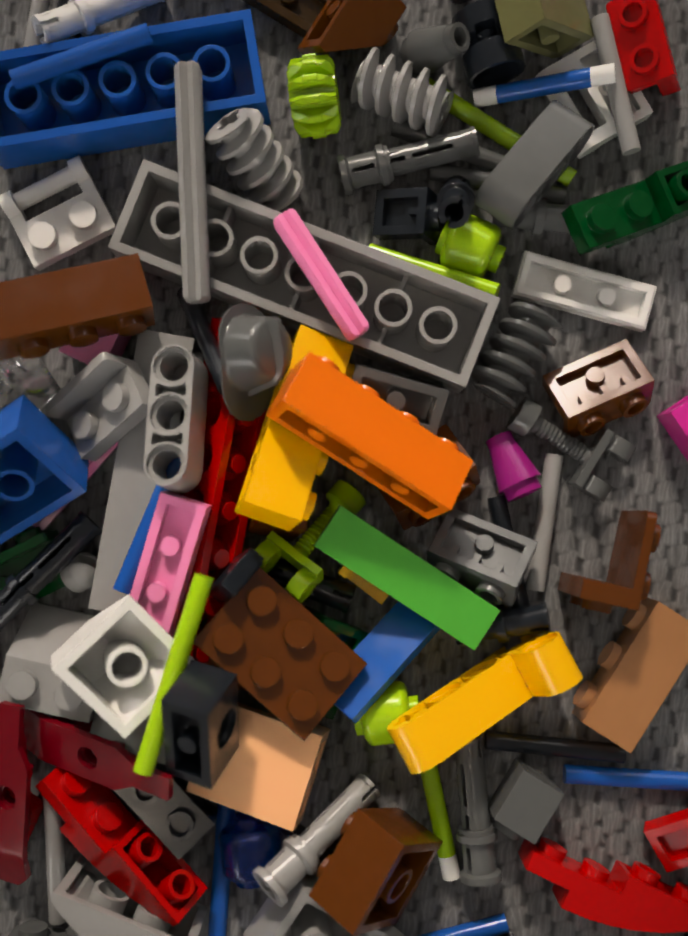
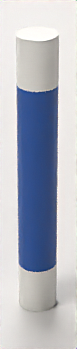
(545, 85)

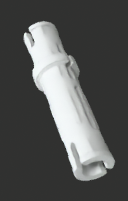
(83, 17)

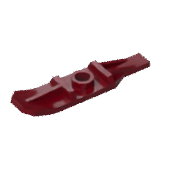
(71, 748)
(14, 813)

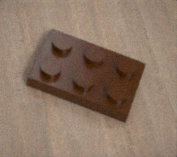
(280, 653)

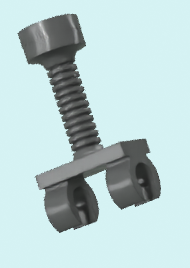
(528, 419)

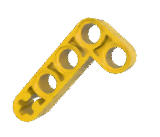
(482, 698)

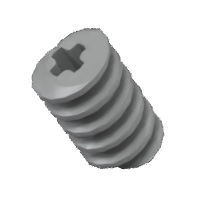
(401, 93)
(256, 158)

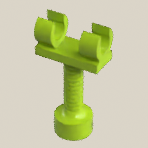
(309, 573)

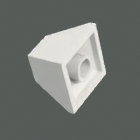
(116, 663)

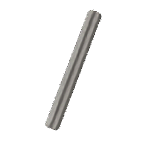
(192, 182)

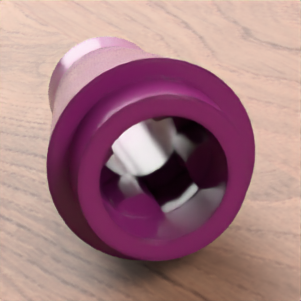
(512, 468)

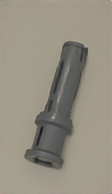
(462, 145)
(476, 830)

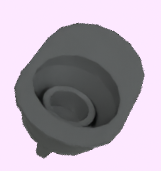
(252, 358)

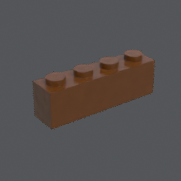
(73, 307)

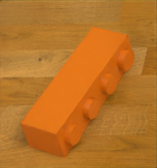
(370, 436)

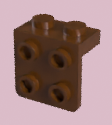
(627, 574)

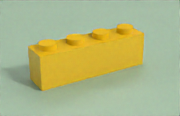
(283, 463)

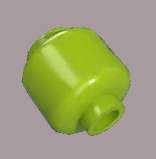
(471, 247)
(386, 709)

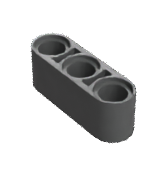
(533, 164)

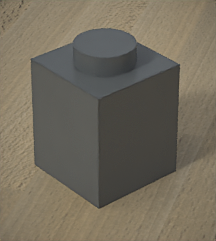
(524, 802)

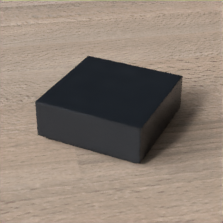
(236, 575)

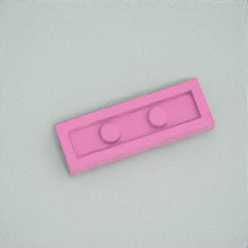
(169, 557)

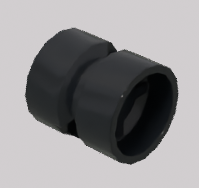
(488, 58)

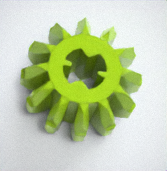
(314, 96)

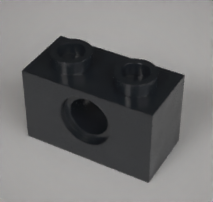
(200, 723)

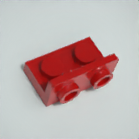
(643, 45)

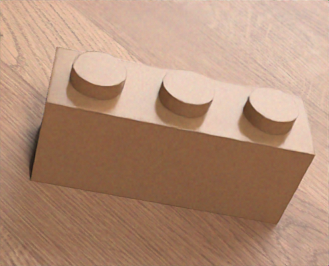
(634, 674)

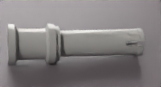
(302, 852)

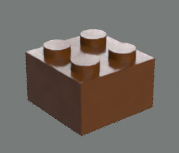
(374, 869)

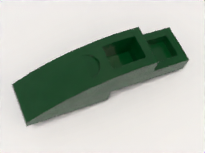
(629, 210)

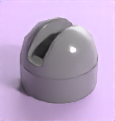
(80, 572)

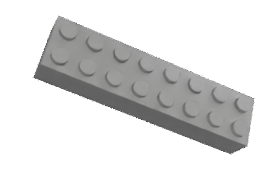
(413, 314)

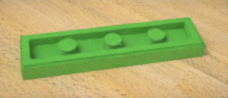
(406, 577)

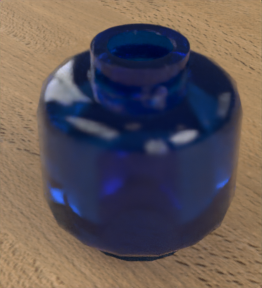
(245, 845)

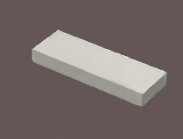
(583, 291)

